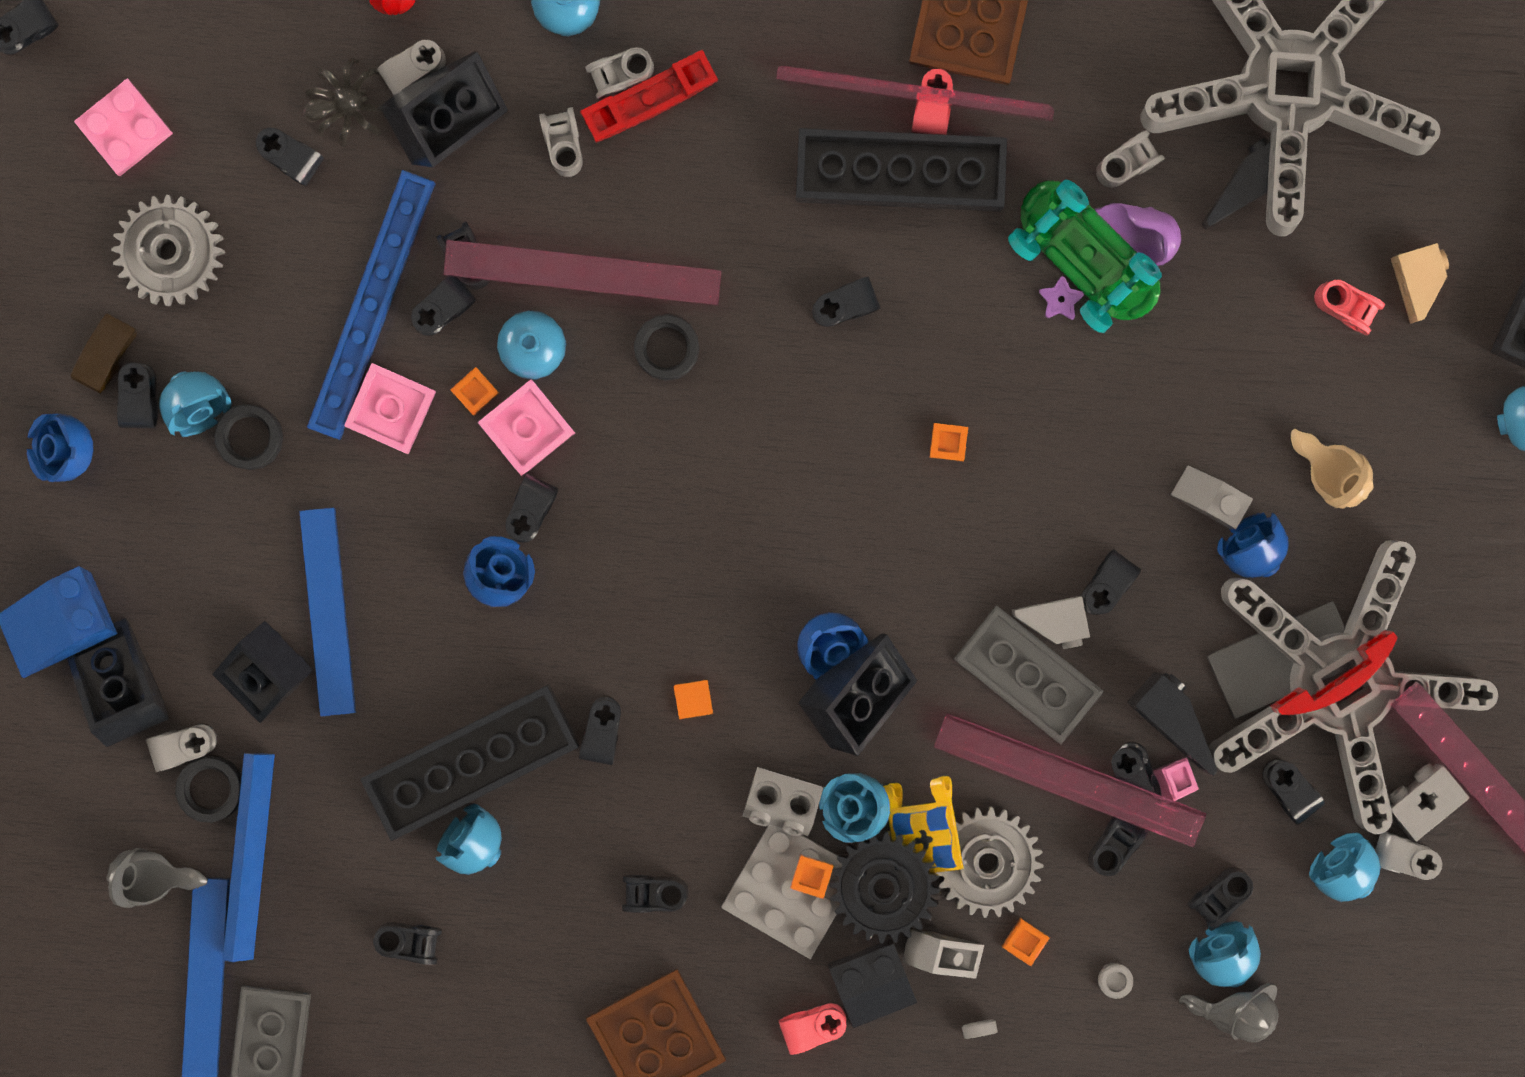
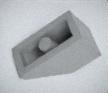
(1212, 497)
(1057, 621)
(942, 954)

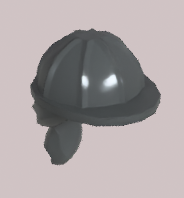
(145, 877)
(1242, 1015)

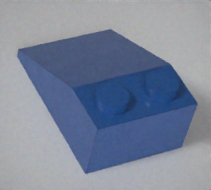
(56, 621)

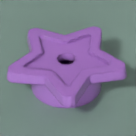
(1070, 298)

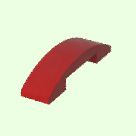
(649, 97)
(1374, 655)

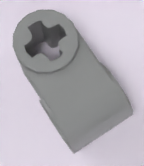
(408, 66)
(618, 72)
(562, 135)
(1133, 157)
(176, 747)
(1401, 856)

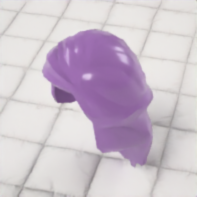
(1144, 229)

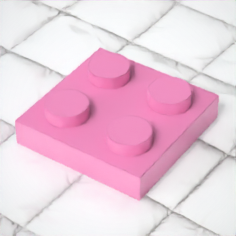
(123, 127)
(390, 408)
(526, 427)

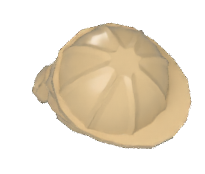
(1336, 471)

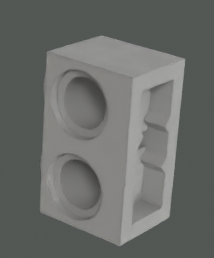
(784, 792)

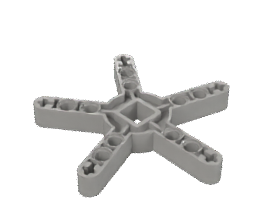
(1292, 117)
(1356, 715)

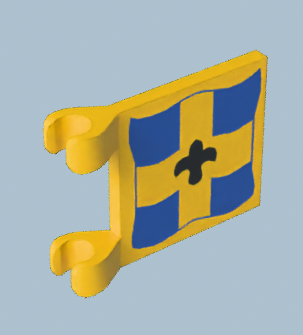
(929, 824)

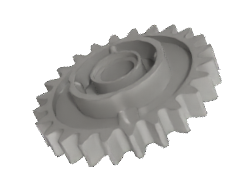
(143, 243)
(1012, 871)

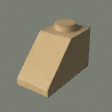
(1420, 278)

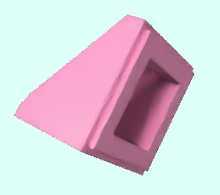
(1176, 779)

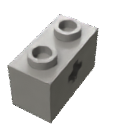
(1443, 799)

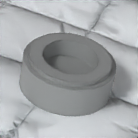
(1115, 980)
(979, 1028)

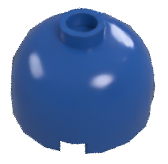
(59, 447)
(1255, 547)
(498, 572)
(828, 641)

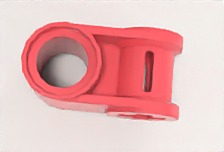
(932, 117)
(1355, 307)
(807, 1028)

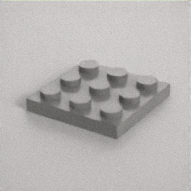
(765, 898)

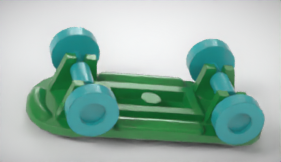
(1088, 252)

